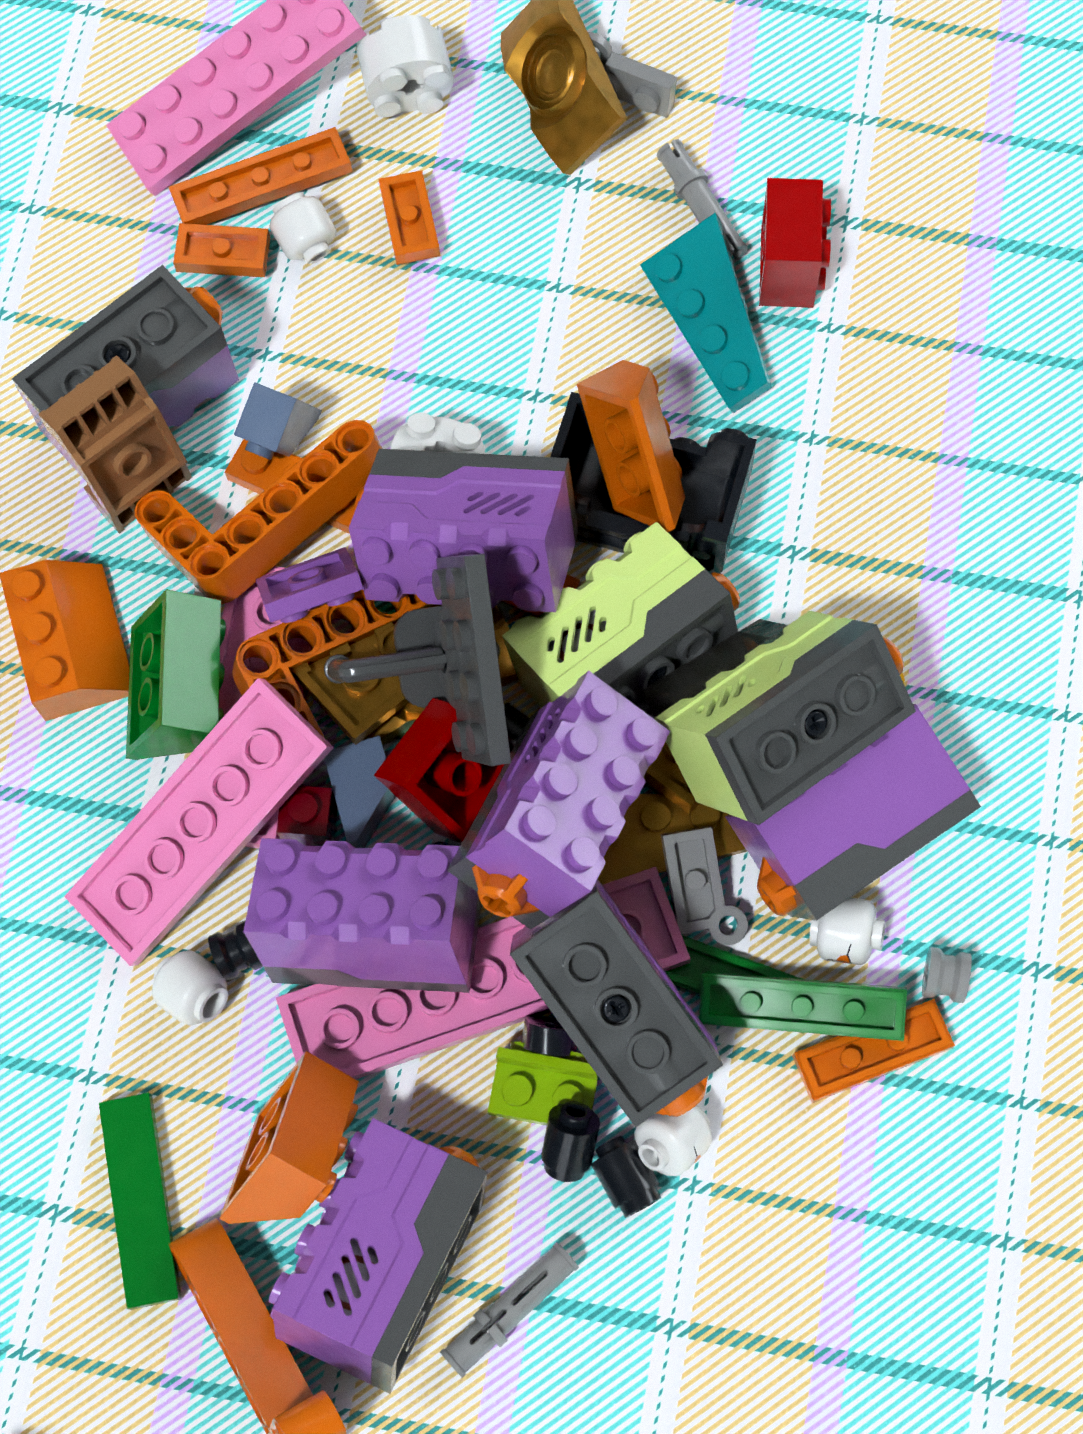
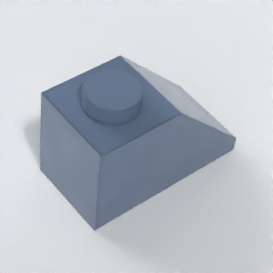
(274, 422)
(358, 793)

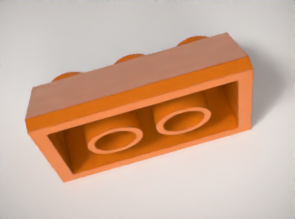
(633, 443)
(66, 635)
(293, 1145)

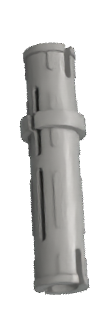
(693, 188)
(464, 1354)

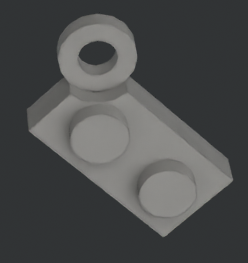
(637, 82)
(697, 884)

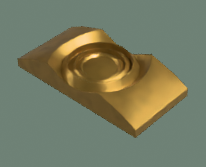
(561, 80)

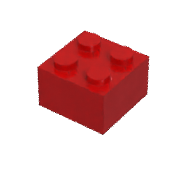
(794, 242)
(434, 778)

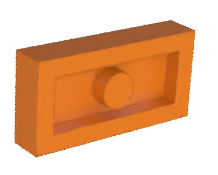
(409, 217)
(222, 250)

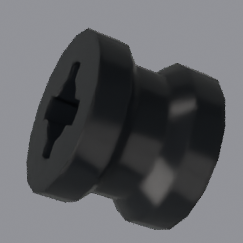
(233, 952)

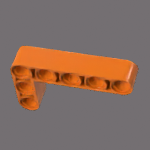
(271, 524)
(322, 637)
(248, 1336)

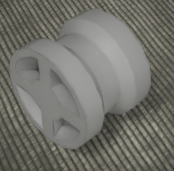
(946, 975)

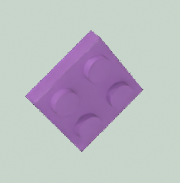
(311, 583)

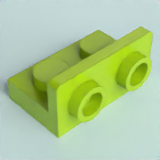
(533, 1083)

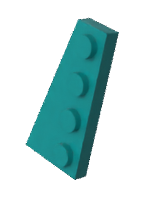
(705, 301)

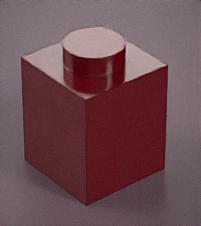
(308, 816)

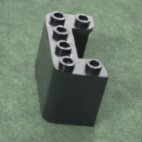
(711, 479)

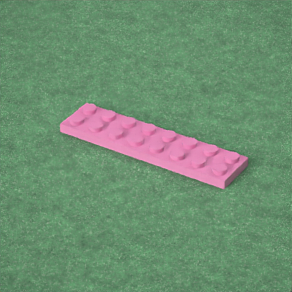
(382, 1028)

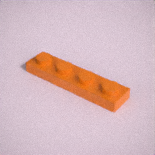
(261, 178)

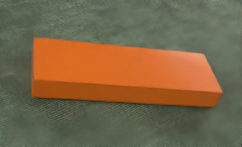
(851, 1061)

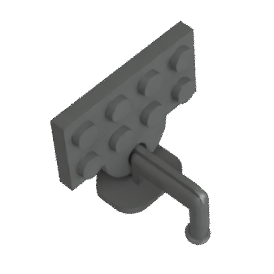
(448, 657)

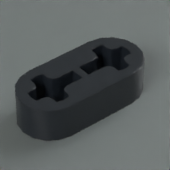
(545, 1036)

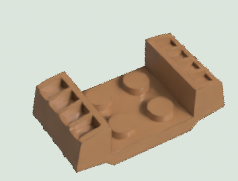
(117, 441)

